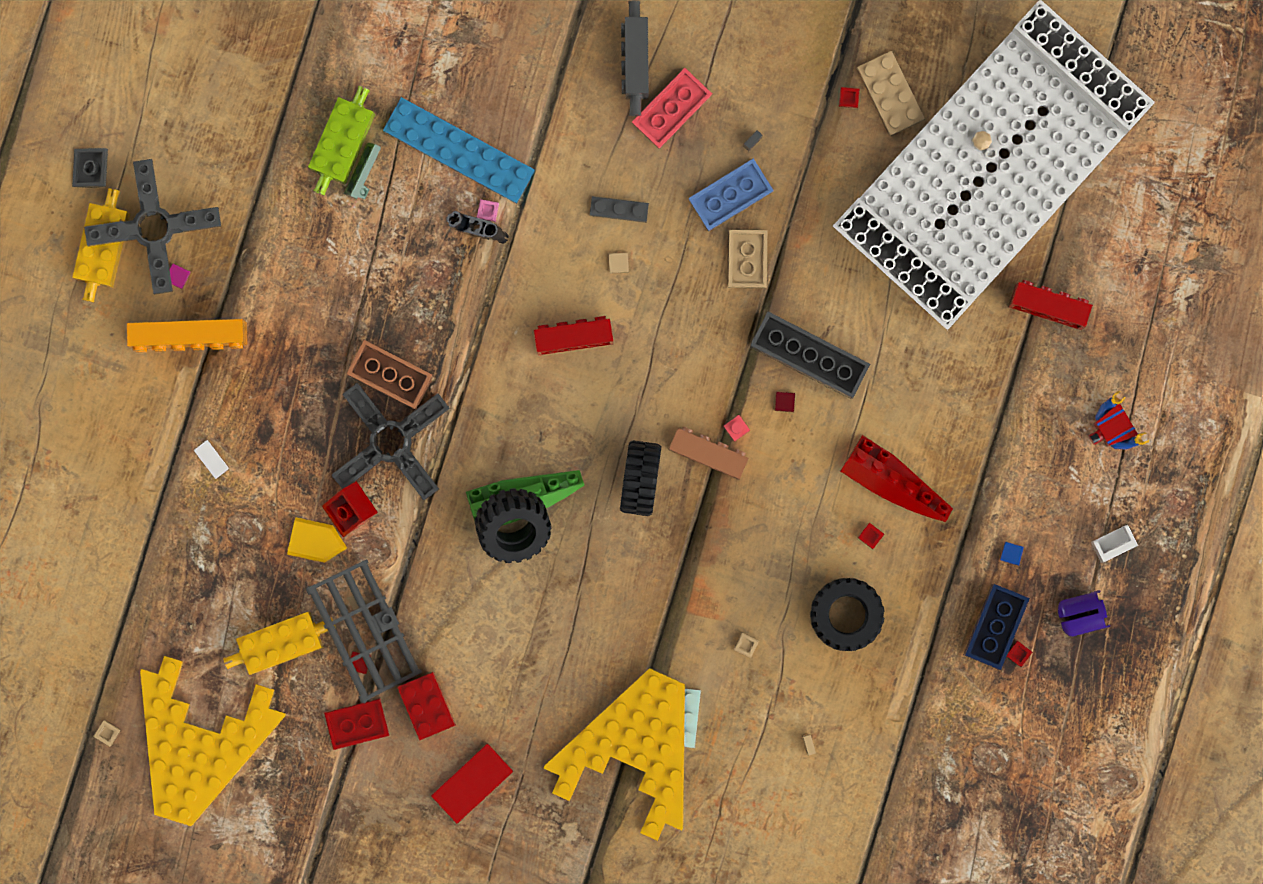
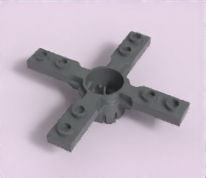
(149, 206)
(402, 457)

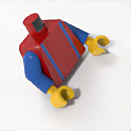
(1115, 426)

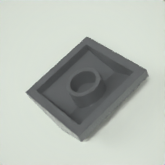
(90, 167)

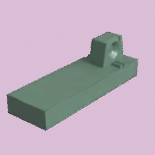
(356, 186)

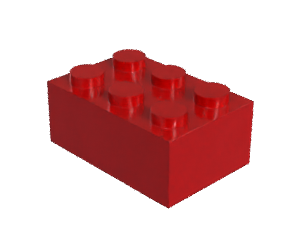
(426, 706)

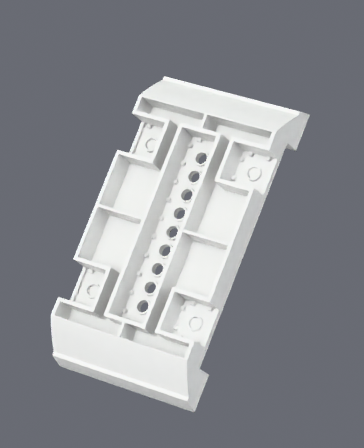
(1033, 67)

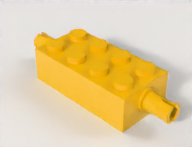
(99, 263)
(278, 643)

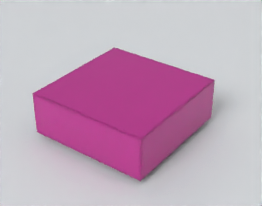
(179, 276)

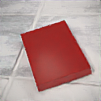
(356, 724)

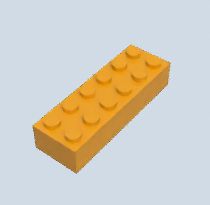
(187, 334)

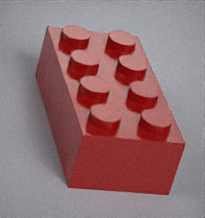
(1050, 305)
(573, 336)

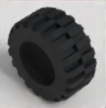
(640, 478)
(518, 544)
(873, 614)

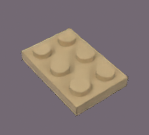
(747, 259)

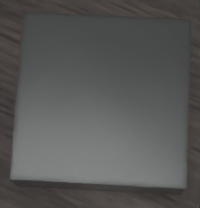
(752, 141)

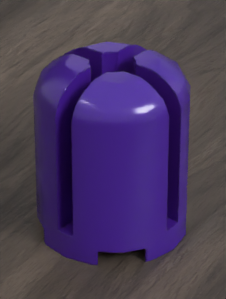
(1085, 623)

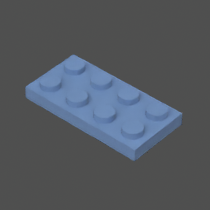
(731, 194)

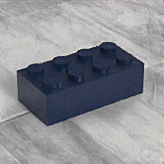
(996, 626)

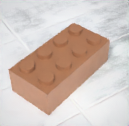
(390, 375)

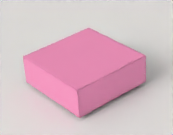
(488, 210)

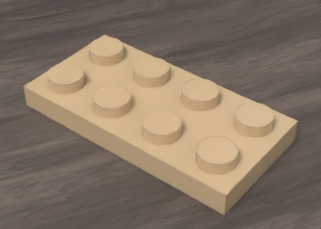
(890, 93)

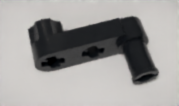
(487, 229)

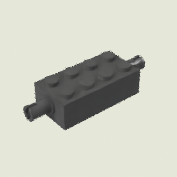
(636, 58)

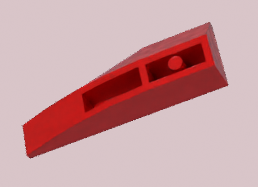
(893, 480)

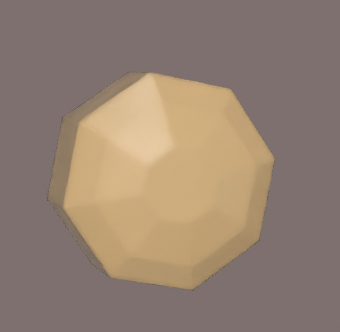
(981, 140)

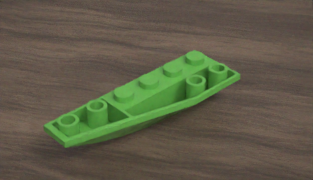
(548, 487)

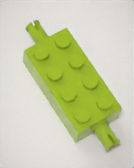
(341, 140)

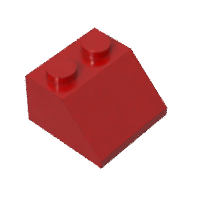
(349, 509)

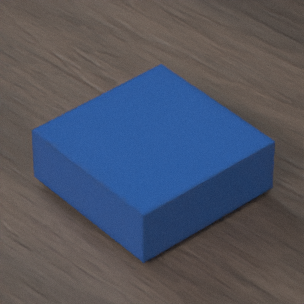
(1011, 553)

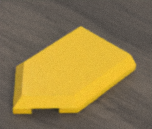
(314, 541)

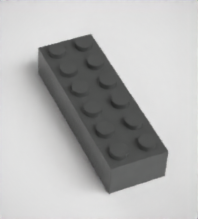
(810, 355)

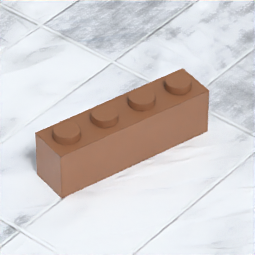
(709, 454)

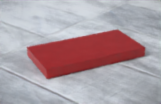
(472, 783)

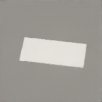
(211, 459)

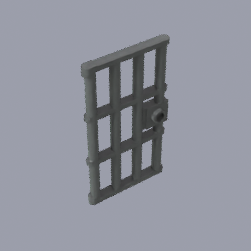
(377, 624)

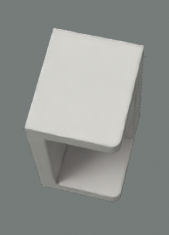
(1114, 543)

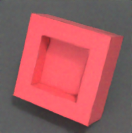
(736, 428)

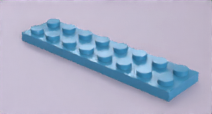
(459, 150)

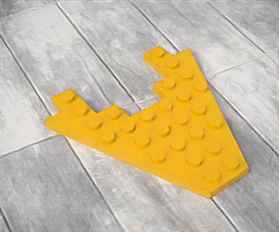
(643, 731)
(191, 762)

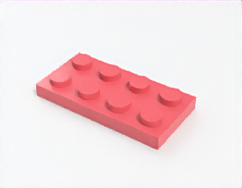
(672, 108)

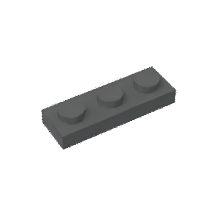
(619, 209)

